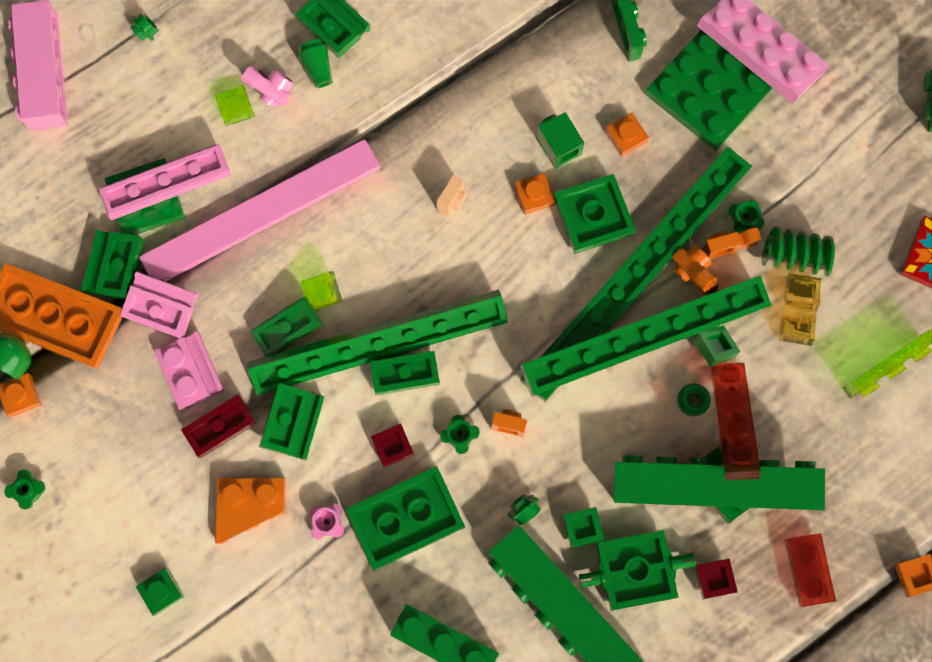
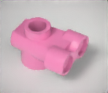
(273, 88)

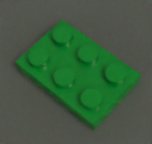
(405, 518)

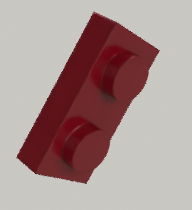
(218, 426)

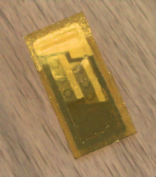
(800, 309)

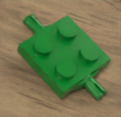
(637, 570)

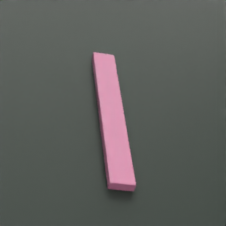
(260, 212)

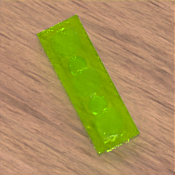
(890, 366)

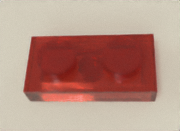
(810, 570)

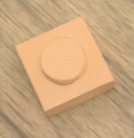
(452, 196)

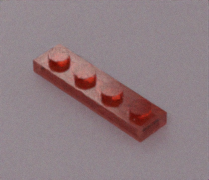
(735, 422)

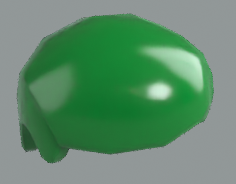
(14, 355)

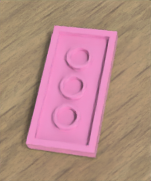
(764, 47)

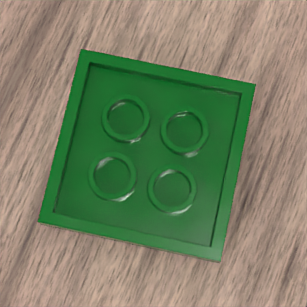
(708, 90)

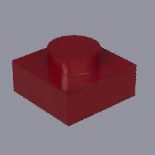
(392, 445)
(716, 579)

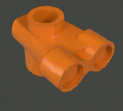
(693, 266)

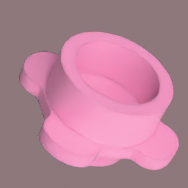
(319, 515)

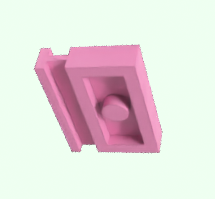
(159, 305)
(189, 371)

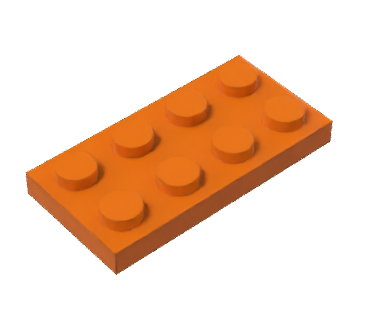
(56, 316)

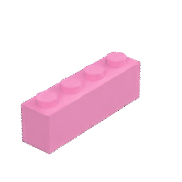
(38, 65)

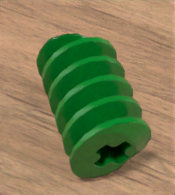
(799, 249)

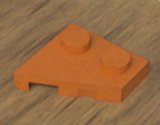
(247, 504)

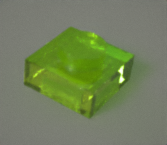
(234, 105)
(322, 290)

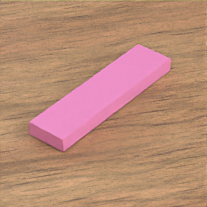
(164, 181)

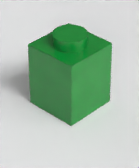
(559, 139)

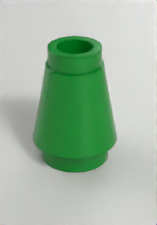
(316, 62)

